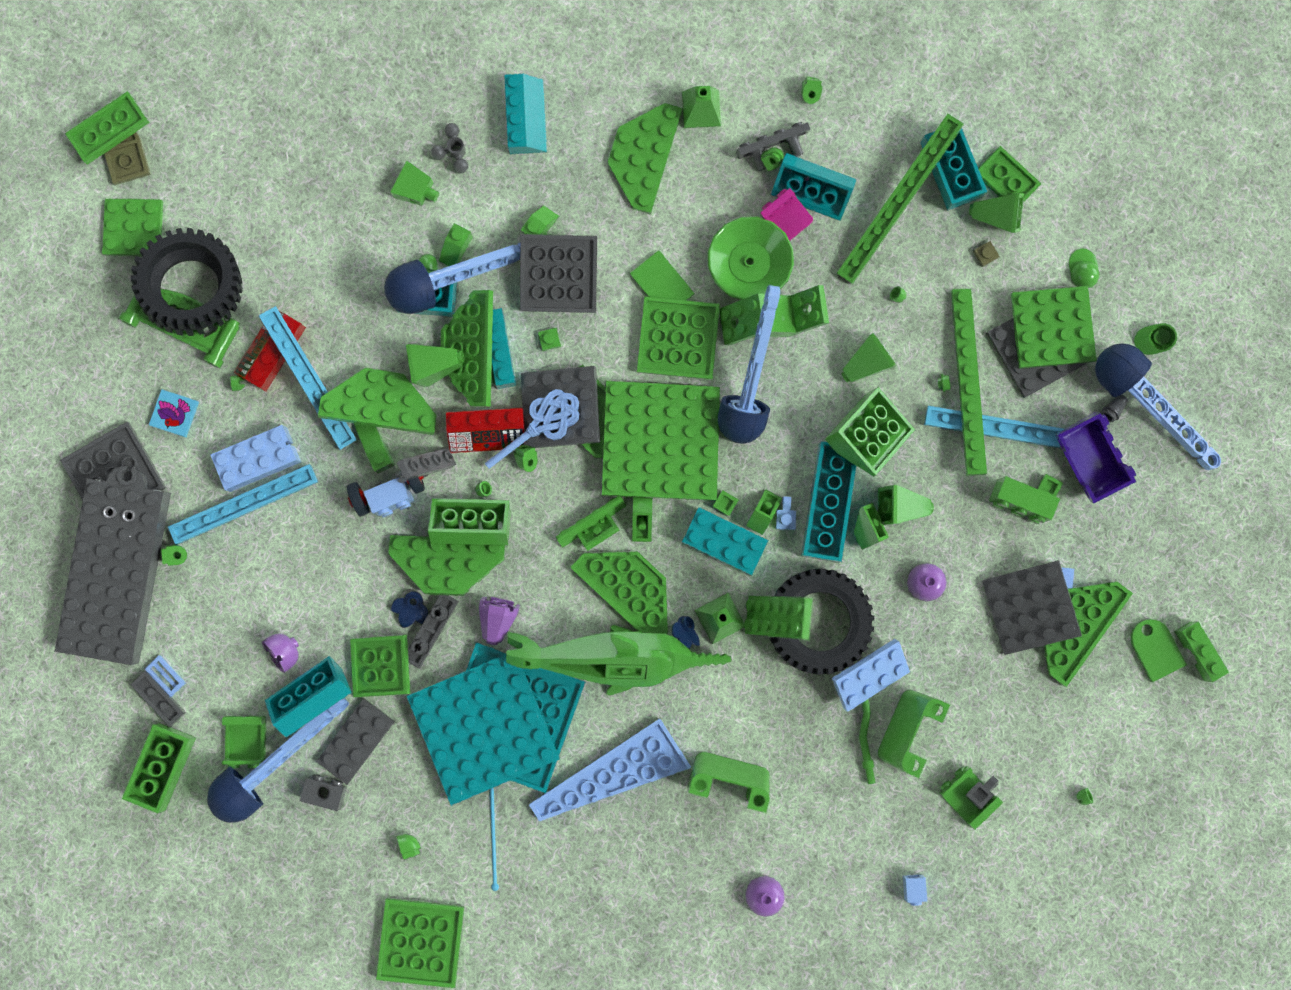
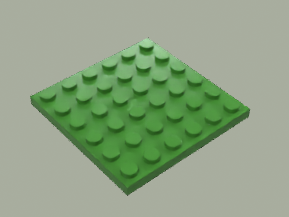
(660, 441)

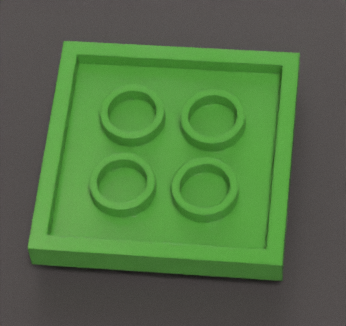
(130, 225)
(380, 666)

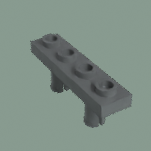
(789, 136)
(424, 464)
(431, 630)

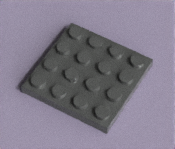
(558, 273)
(1026, 379)
(577, 381)
(107, 453)
(1032, 607)

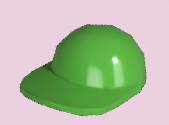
(1084, 268)
(1155, 338)

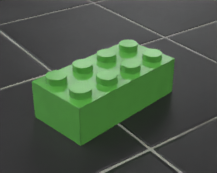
(469, 521)
(159, 768)

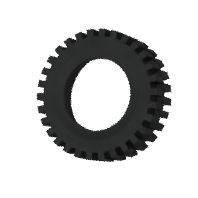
(178, 249)
(860, 627)

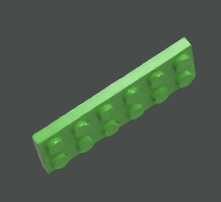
(778, 616)

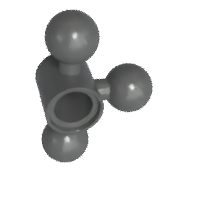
(439, 152)

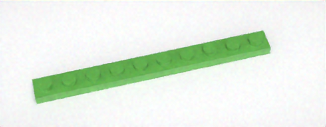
(900, 198)
(968, 382)

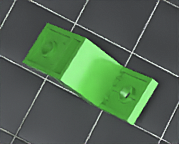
(789, 319)

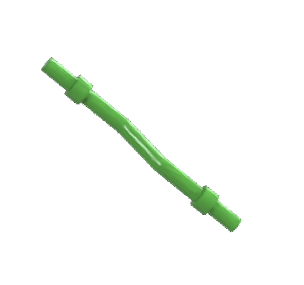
(867, 763)

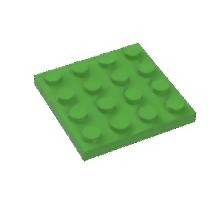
(1053, 327)
(678, 338)
(420, 943)

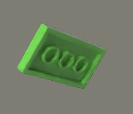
(107, 128)

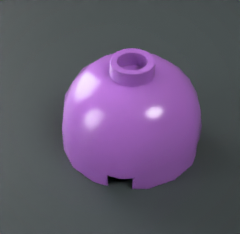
(926, 582)
(282, 650)
(765, 896)

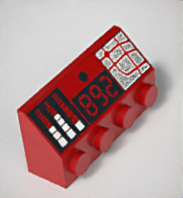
(263, 357)
(483, 429)

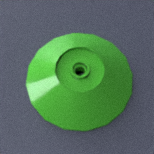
(753, 240)

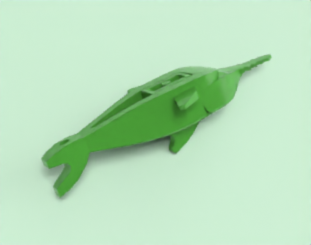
(612, 658)

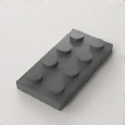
(355, 741)

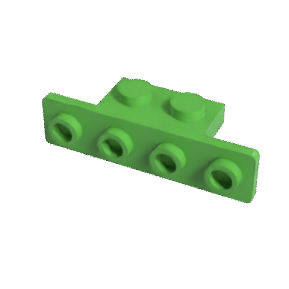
(594, 527)

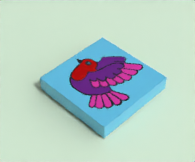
(173, 413)

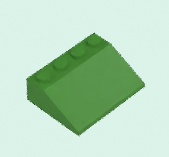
(870, 432)

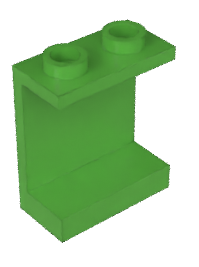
(955, 794)

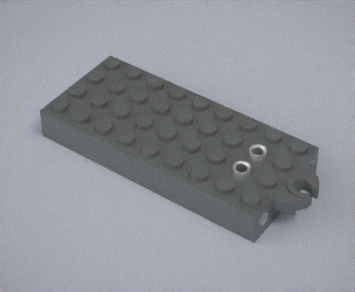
(113, 568)

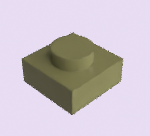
(986, 254)

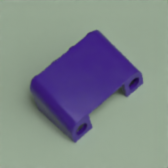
(1095, 457)

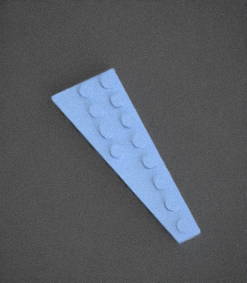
(635, 762)

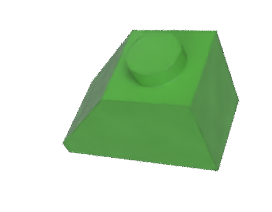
(540, 221)
(455, 245)
(764, 512)
(642, 519)
(869, 527)

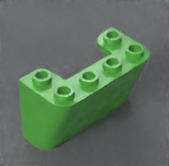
(903, 728)
(754, 777)

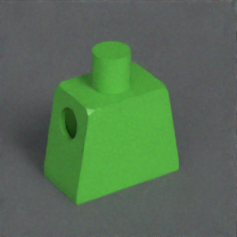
(414, 186)

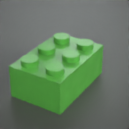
(1024, 500)

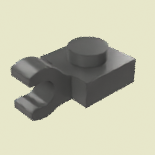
(982, 794)

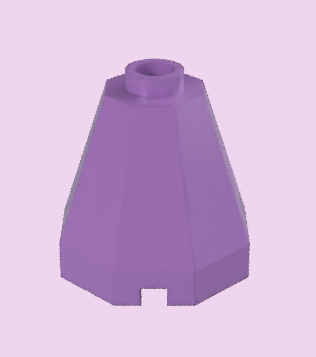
(496, 618)

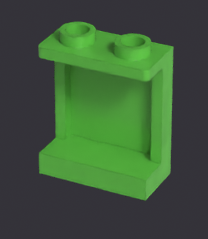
(244, 740)

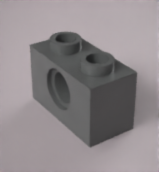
(312, 795)

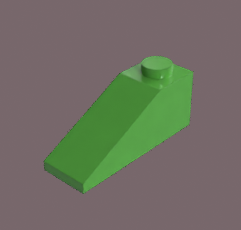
(374, 447)

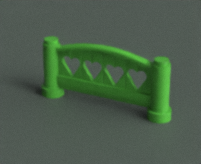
(213, 345)

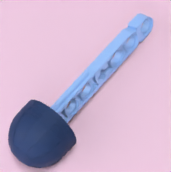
(412, 288)
(1122, 370)
(744, 417)
(234, 797)

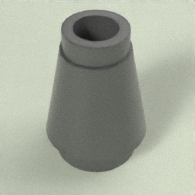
(1115, 408)

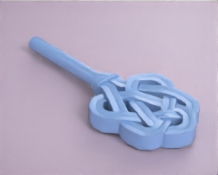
(546, 416)

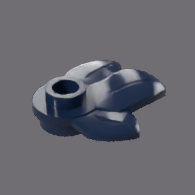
(410, 612)
(685, 632)

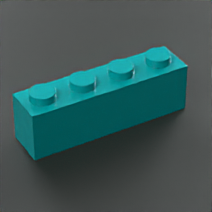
(501, 352)

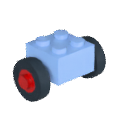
(384, 497)

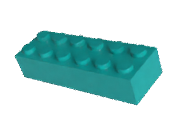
(828, 506)

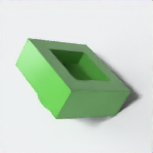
(549, 339)
(1050, 485)
(725, 503)

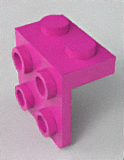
(787, 213)

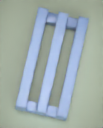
(176, 687)

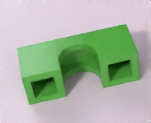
(1208, 660)

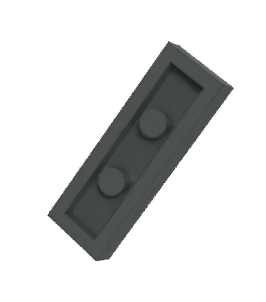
(158, 699)

